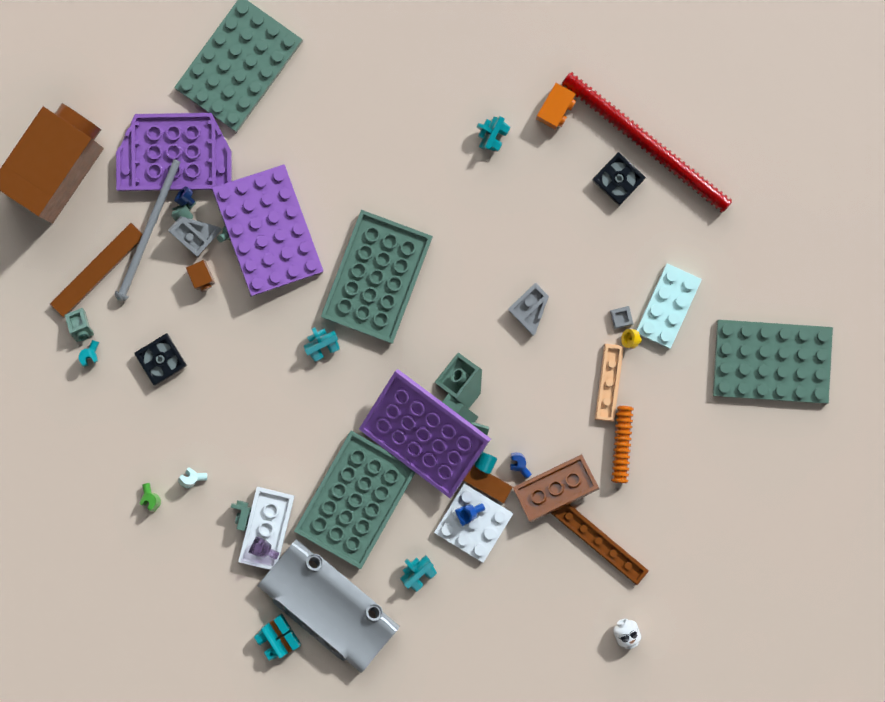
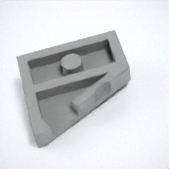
(194, 234)
(530, 307)

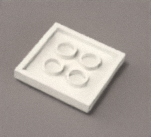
(480, 534)

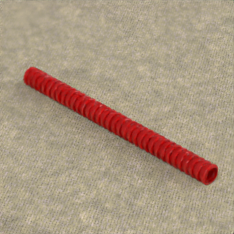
(647, 142)

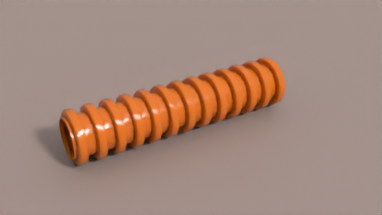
(622, 444)

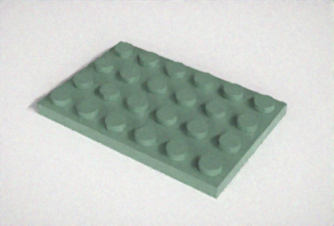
(238, 64)
(376, 276)
(772, 361)
(355, 500)

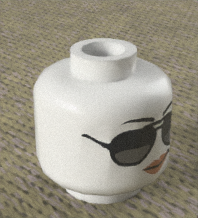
(627, 633)

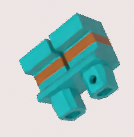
(281, 645)

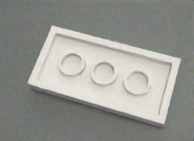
(269, 521)

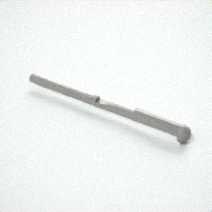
(122, 294)

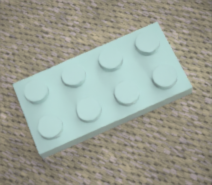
(668, 305)

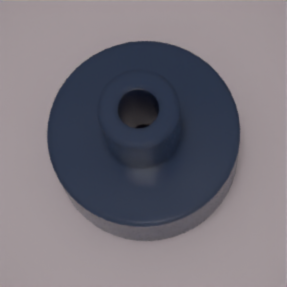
(184, 197)

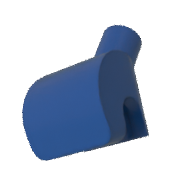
(520, 465)
(468, 513)

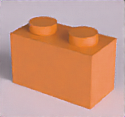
(555, 106)

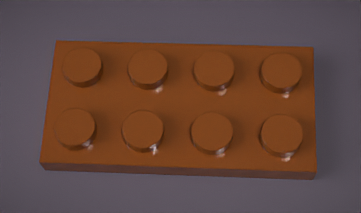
(555, 488)

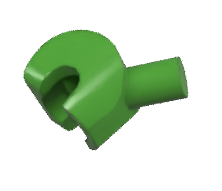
(153, 499)

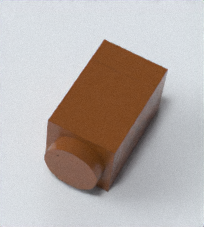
(50, 161)

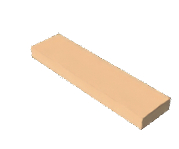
(609, 382)

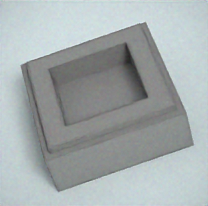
(621, 317)

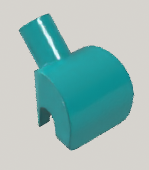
(89, 353)
(486, 462)

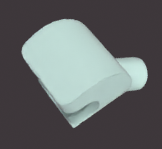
(188, 482)

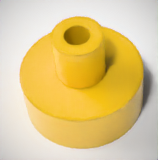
(631, 338)

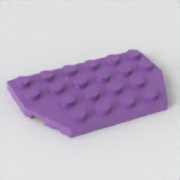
(160, 138)

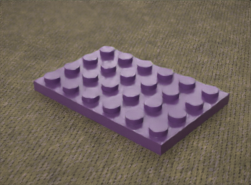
(267, 230)
(424, 433)

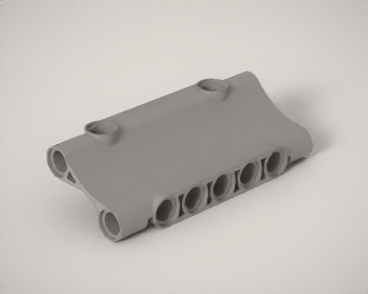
(328, 606)

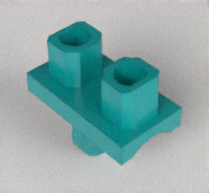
(489, 132)
(322, 339)
(416, 570)

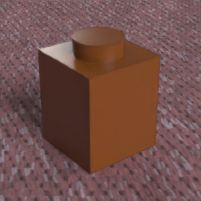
(200, 275)

